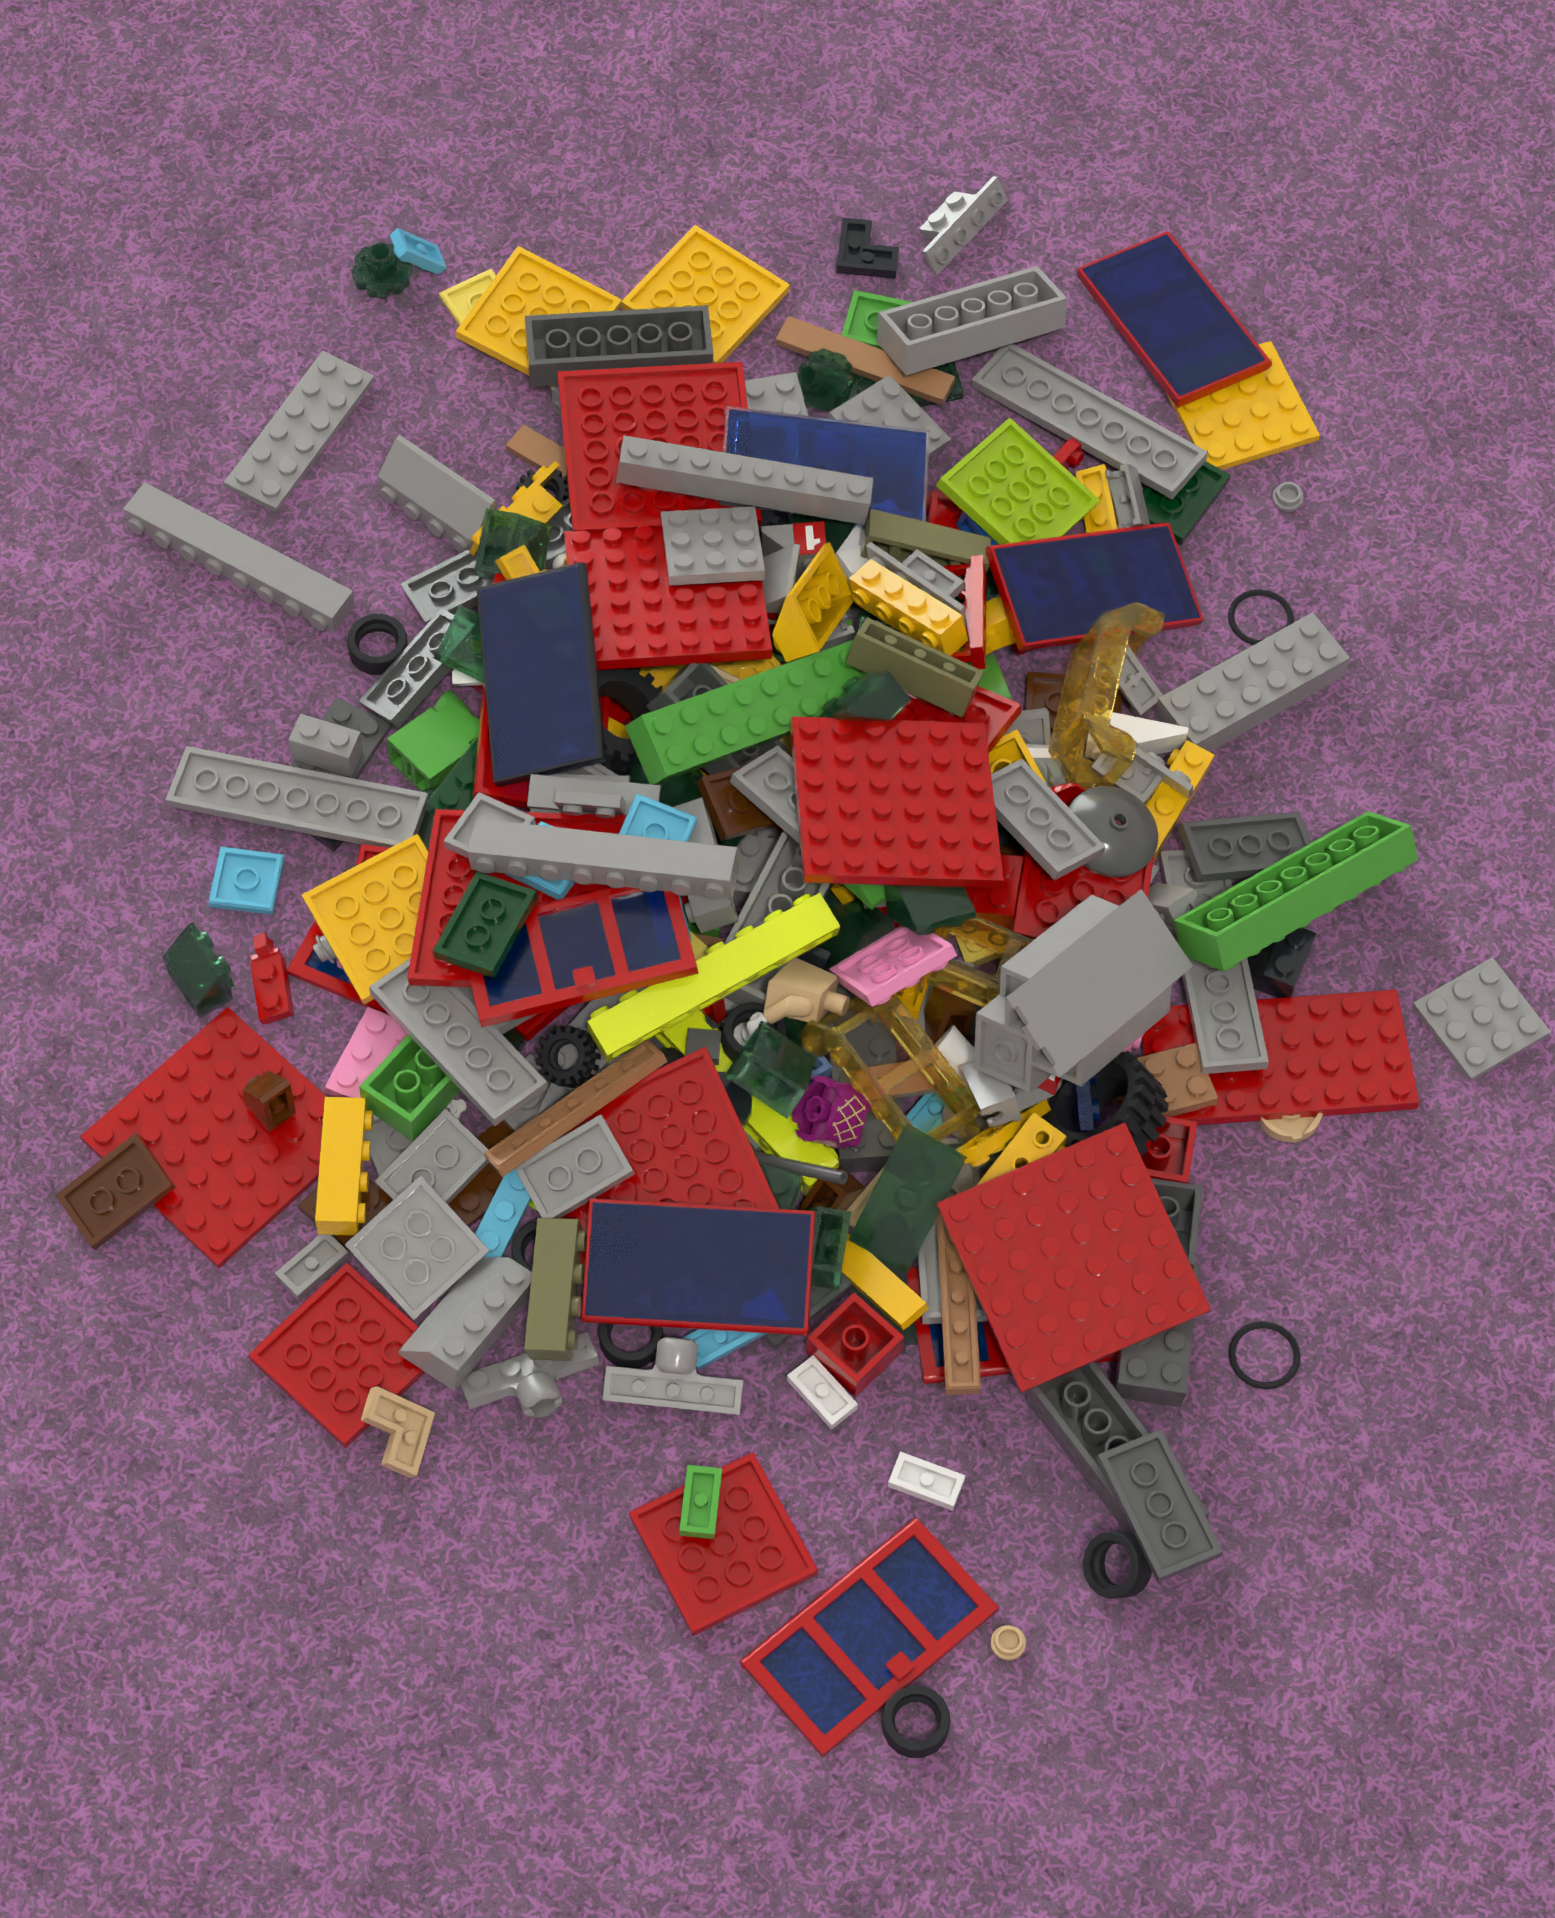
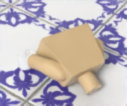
(801, 994)

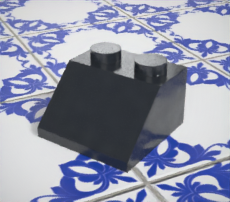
(1281, 964)

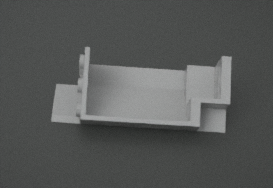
(1079, 994)

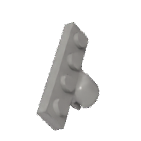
(528, 1380)
(673, 1382)

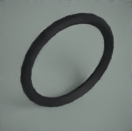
(1290, 618)
(1267, 1325)

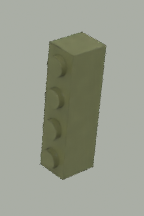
(903, 535)
(915, 667)
(555, 1289)

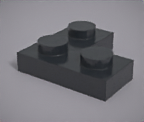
(859, 256)

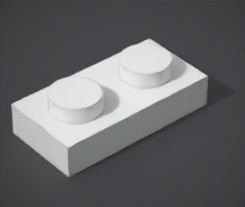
(822, 1392)
(926, 1481)

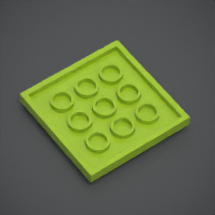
(1017, 488)

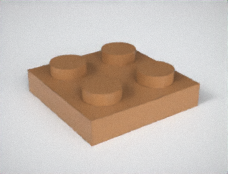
(1181, 1079)

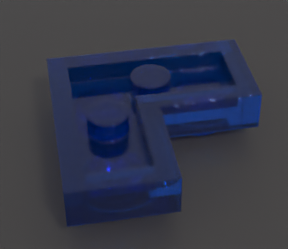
(1087, 1107)

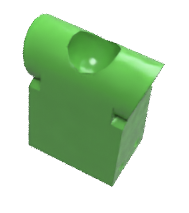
(433, 741)

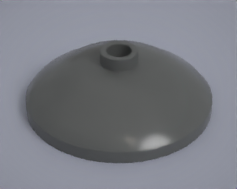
(1127, 846)

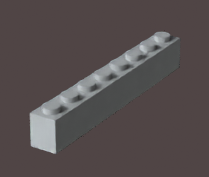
(744, 480)
(238, 558)
(603, 858)

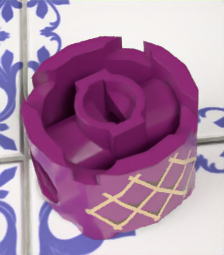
(831, 1113)

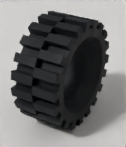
(634, 694)
(1120, 1077)

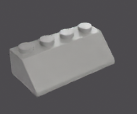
(433, 494)
(469, 1320)

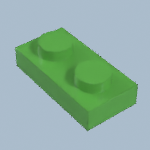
(700, 1501)

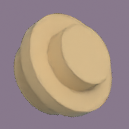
(1008, 1642)

